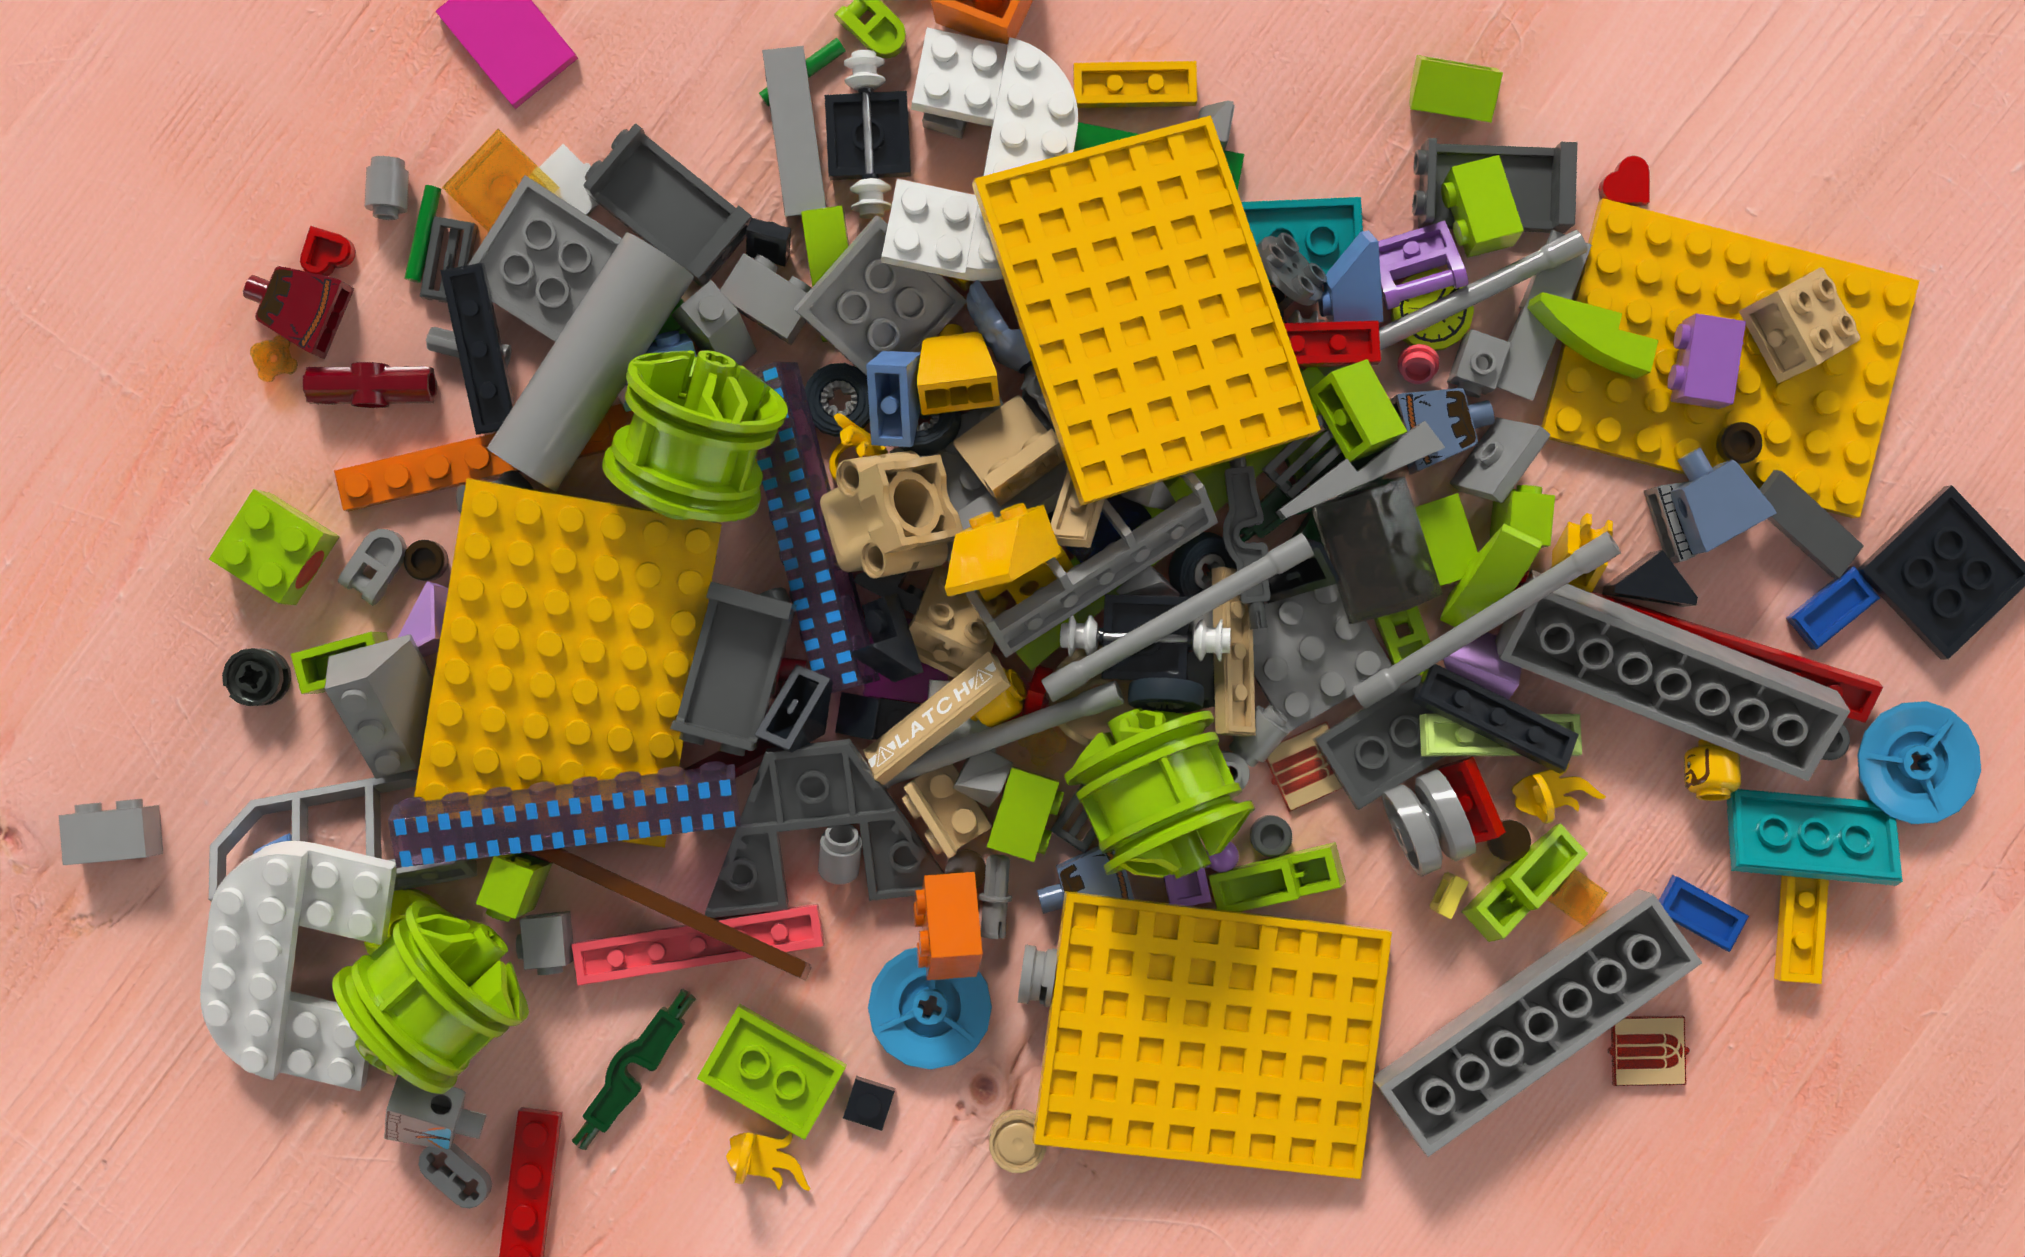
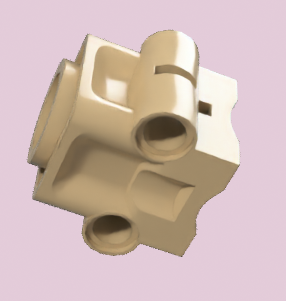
(890, 514)

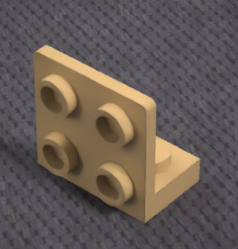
(1800, 325)
(1009, 450)
(949, 629)
(948, 813)

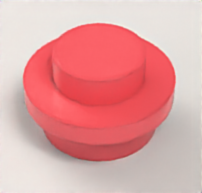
(1418, 363)

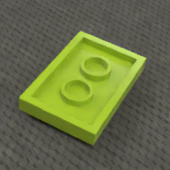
(772, 1071)

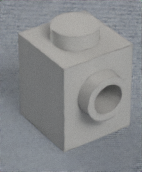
(1478, 363)
(545, 942)

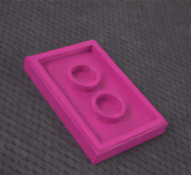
(509, 43)

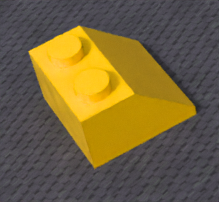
(1000, 548)

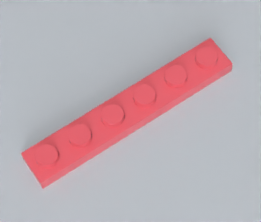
(686, 948)

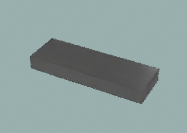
(1810, 525)

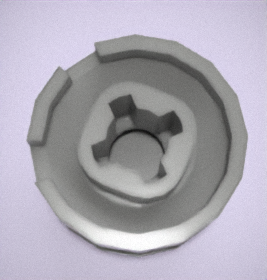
(1037, 975)

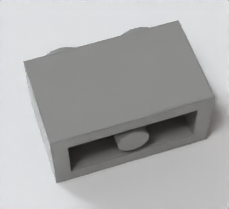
(766, 296)
(112, 834)

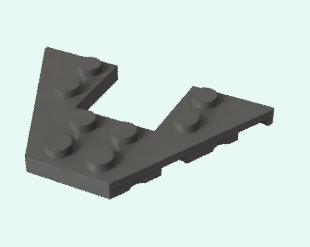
(815, 789)

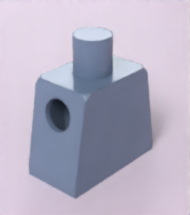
(1716, 502)

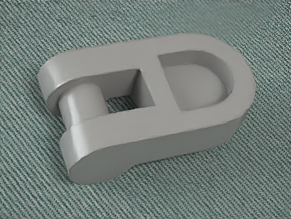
(381, 551)

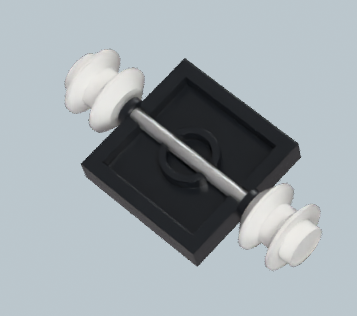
(867, 134)
(1159, 660)

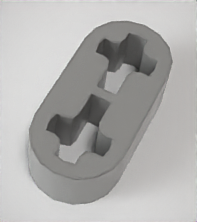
(449, 1182)

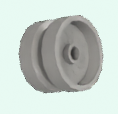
(1429, 822)

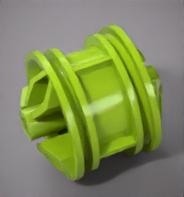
(694, 436)
(1159, 793)
(430, 997)

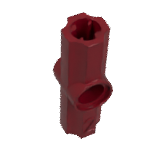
(369, 385)

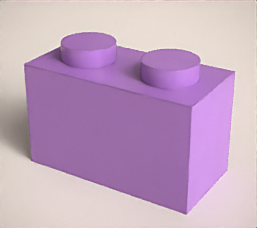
(1706, 361)

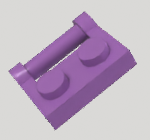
(1416, 253)

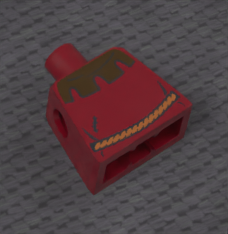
(300, 306)

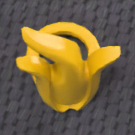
(852, 436)
(1545, 791)
(759, 1154)

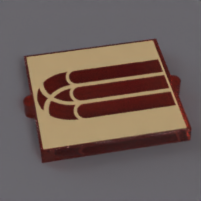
(1301, 769)
(1649, 1051)

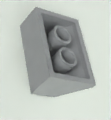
(383, 702)

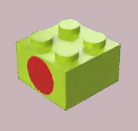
(274, 547)

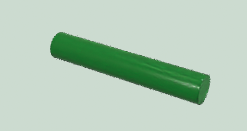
(816, 62)
(422, 233)

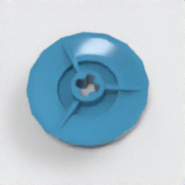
(1947, 762)
(921, 1038)

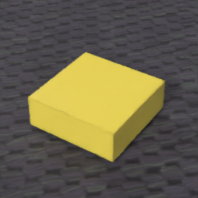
(1448, 895)

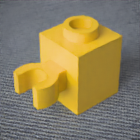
(1573, 538)

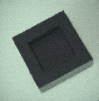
(768, 241)
(869, 1103)

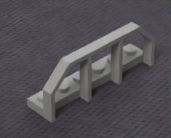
(1101, 572)
(299, 801)

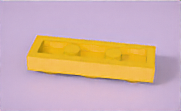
(1135, 84)
(1801, 929)

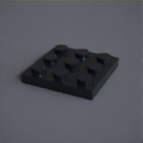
(1945, 572)

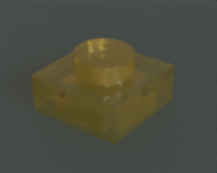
(1578, 897)

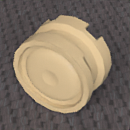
(1012, 1141)

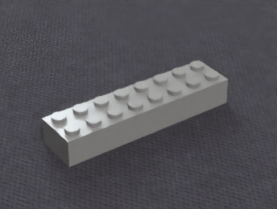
(1675, 678)
(1536, 1020)

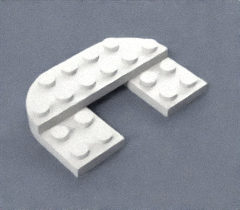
(1031, 120)
(253, 956)

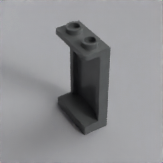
(1538, 178)
(666, 204)
(734, 668)

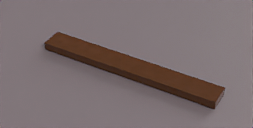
(676, 911)

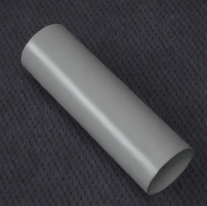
(590, 361)

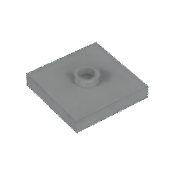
(1500, 459)

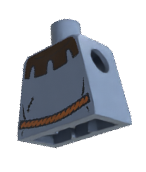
(1447, 416)
(1085, 875)

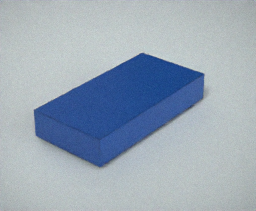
(1832, 608)
(1702, 913)

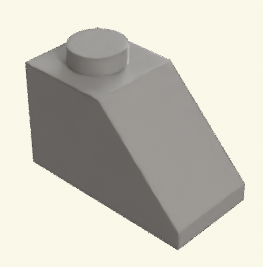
(715, 324)

